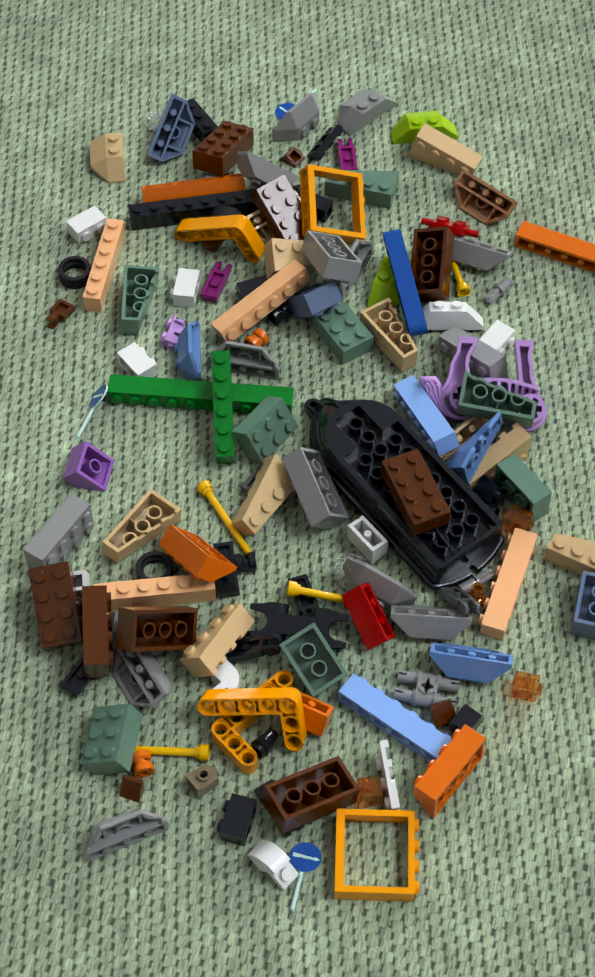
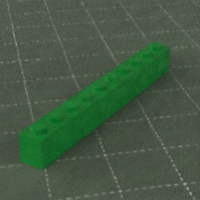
(189, 393)

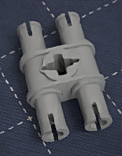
(421, 681)

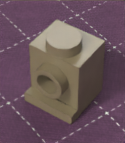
(200, 785)

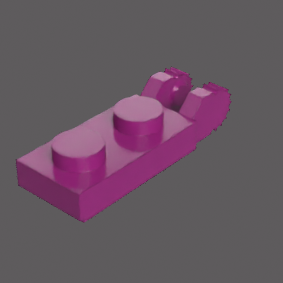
(347, 155)
(215, 282)

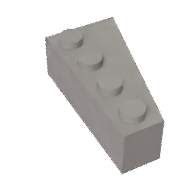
(484, 360)

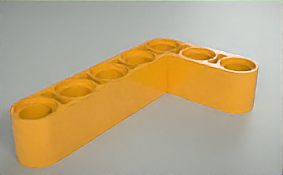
(220, 228)
(260, 706)
(233, 729)

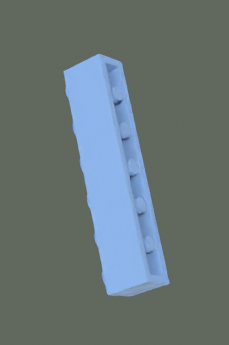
(425, 416)
(392, 718)

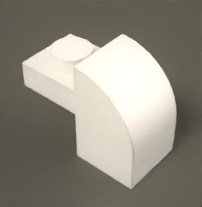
(226, 677)
(274, 861)

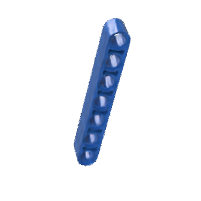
(405, 283)

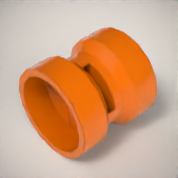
(258, 338)
(142, 764)

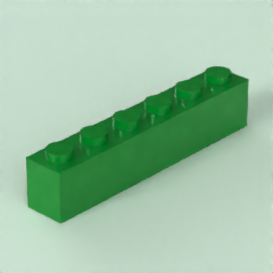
(223, 407)

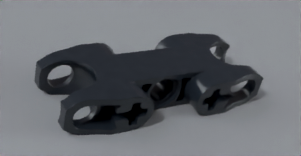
(285, 624)

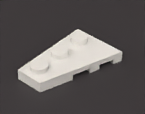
(385, 765)

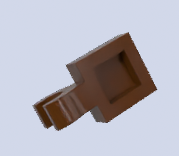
(58, 311)

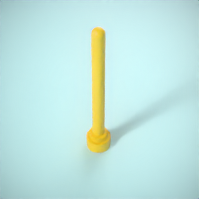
(462, 288)
(206, 489)
(295, 589)
(200, 752)

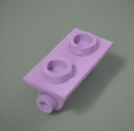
(173, 326)

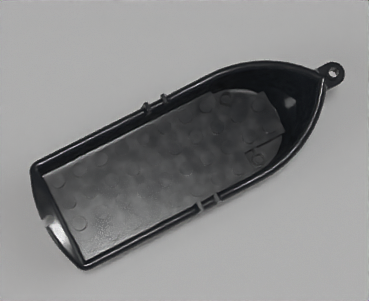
(354, 442)

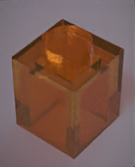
(518, 518)
(526, 686)
(370, 791)

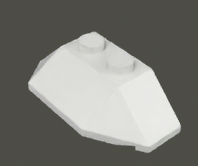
(443, 315)

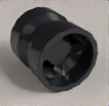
(279, 313)
(245, 562)

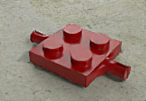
(458, 227)

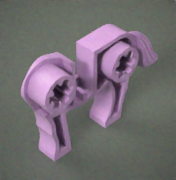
(447, 397)

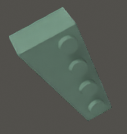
(377, 190)
(138, 290)
(484, 400)

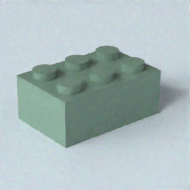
(344, 333)
(265, 429)
(523, 486)
(313, 660)
(112, 739)

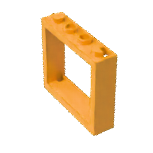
(308, 201)
(375, 892)

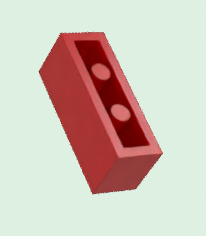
(368, 616)

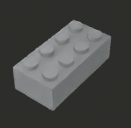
(331, 257)
(315, 488)
(60, 534)

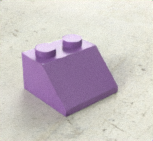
(88, 467)

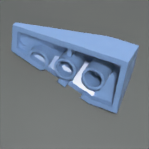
(471, 453)

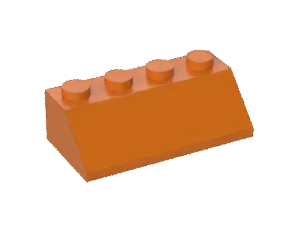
(195, 555)
(449, 769)

